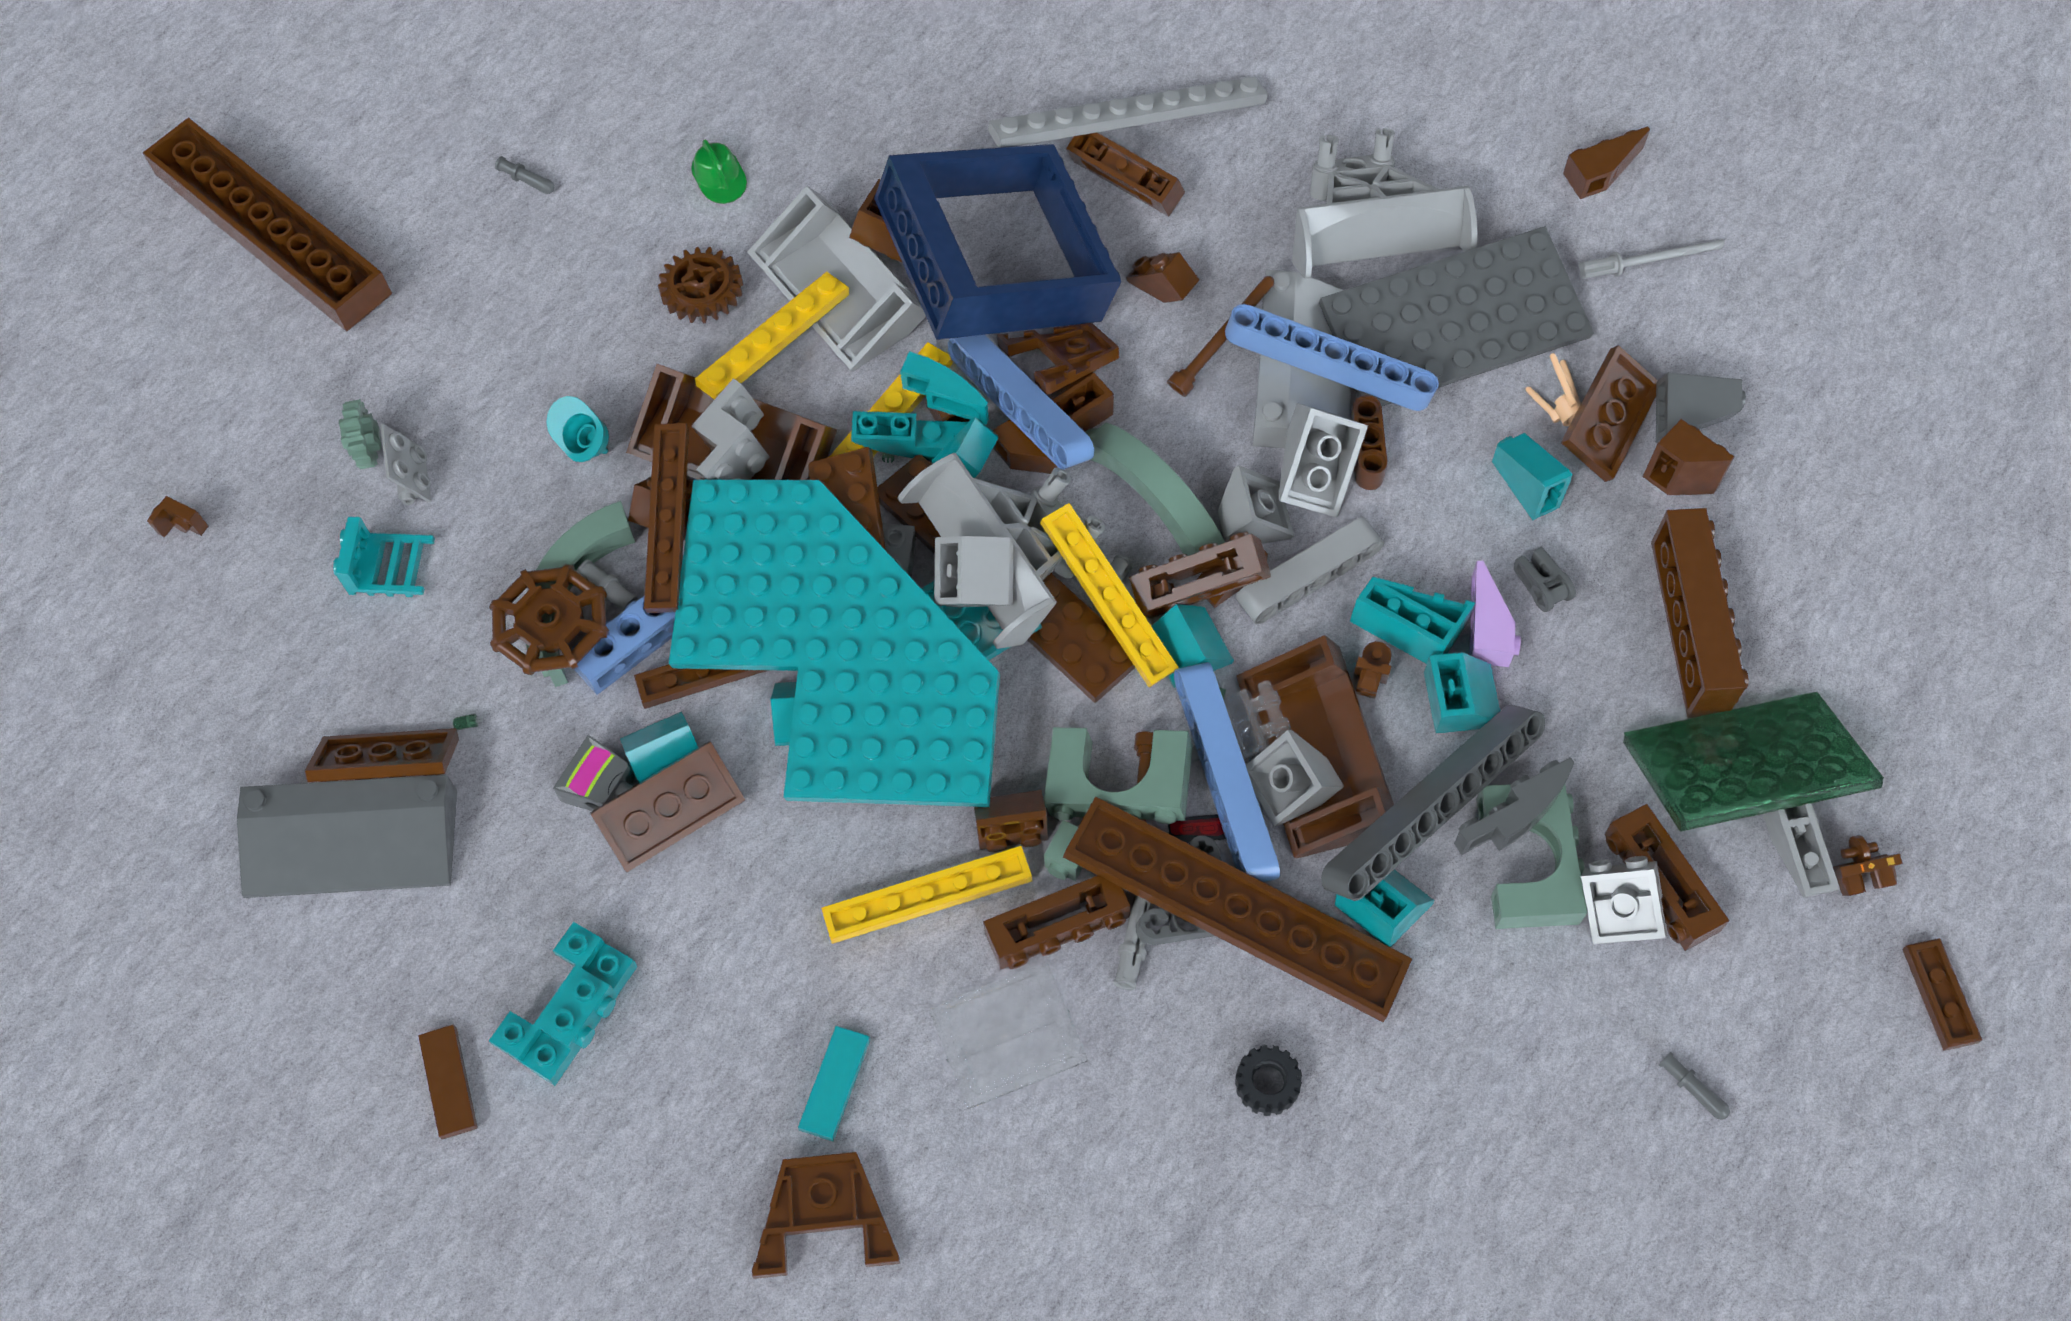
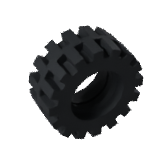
(1268, 1058)

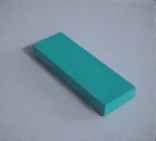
(834, 1083)

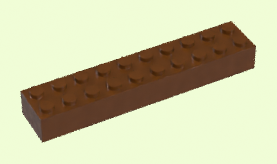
(268, 224)

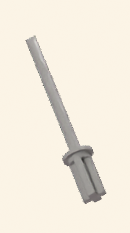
(1615, 263)

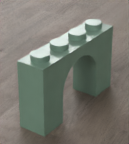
(1156, 797)
(1553, 900)

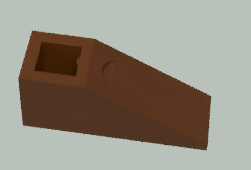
(1598, 166)

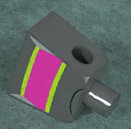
(593, 776)

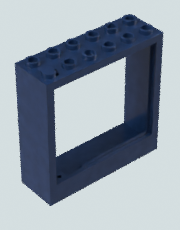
(938, 267)

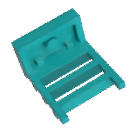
(362, 558)

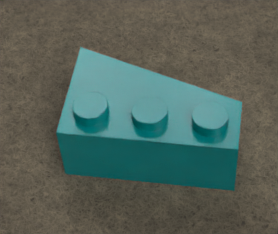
(1410, 619)

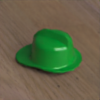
(718, 173)

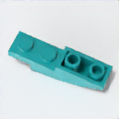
(902, 433)

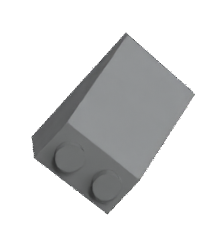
(1319, 459)

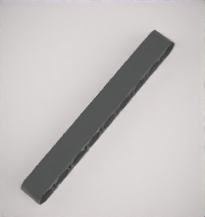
(1432, 802)

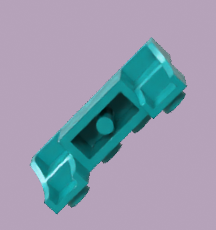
(574, 1009)

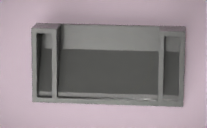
(346, 835)

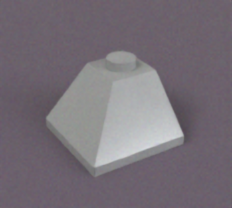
(1253, 507)
(1292, 778)

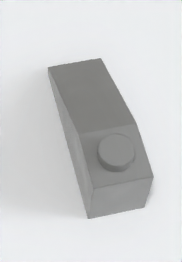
(1802, 849)

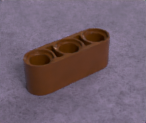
(1370, 455)

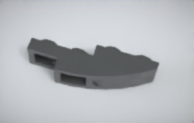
(1520, 812)

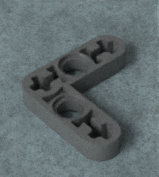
(1160, 916)

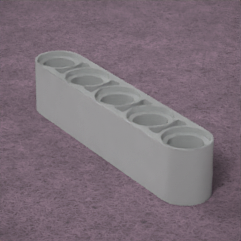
(1310, 570)

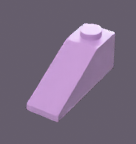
(1491, 622)

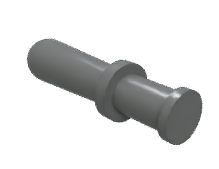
(519, 172)
(1701, 1092)

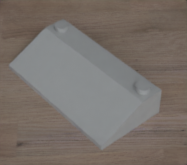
(815, 239)
(1285, 385)

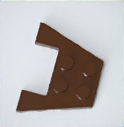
(1072, 348)
(822, 1197)

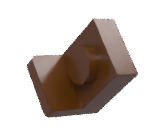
(175, 514)

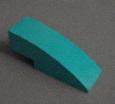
(943, 388)

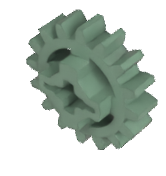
(360, 434)

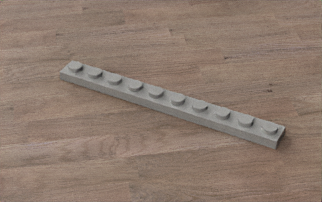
(1126, 112)

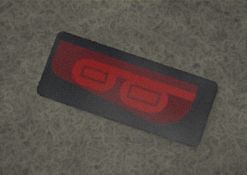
(1197, 826)

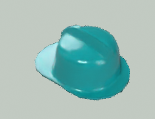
(577, 429)

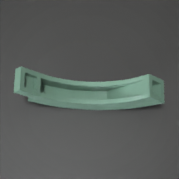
(1157, 485)
(586, 540)

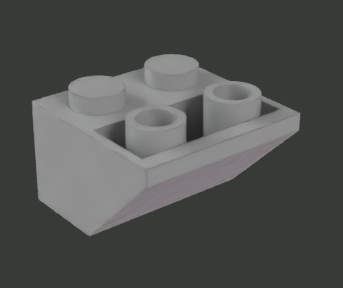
(973, 571)

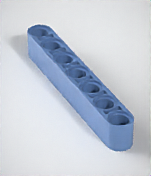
(1312, 351)
(1022, 400)
(1226, 772)

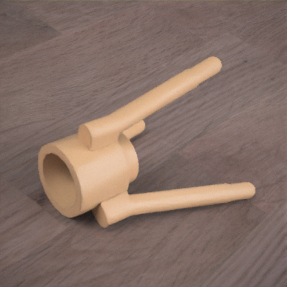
(1566, 404)

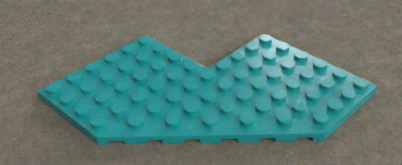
(885, 682)

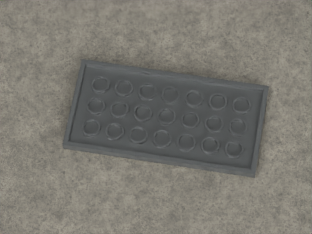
(1466, 310)

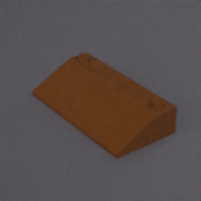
(785, 436)
(1327, 715)

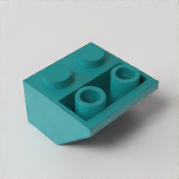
(1460, 692)
(1387, 908)

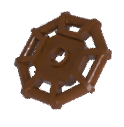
(552, 635)

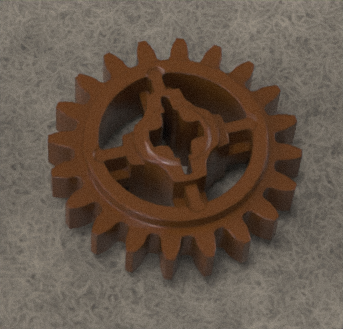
(695, 282)

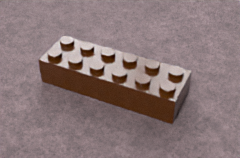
(1698, 612)

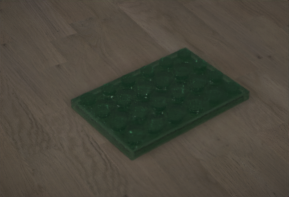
(1751, 761)

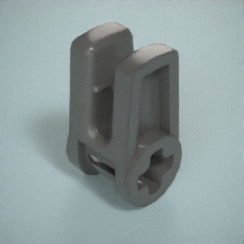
(1547, 584)

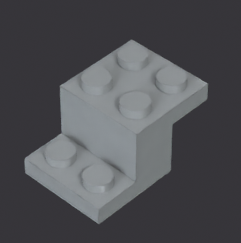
(727, 433)

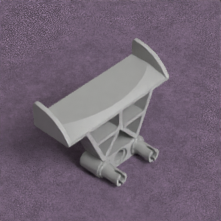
(1376, 210)
(979, 508)

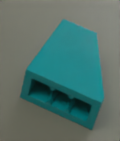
(1532, 474)

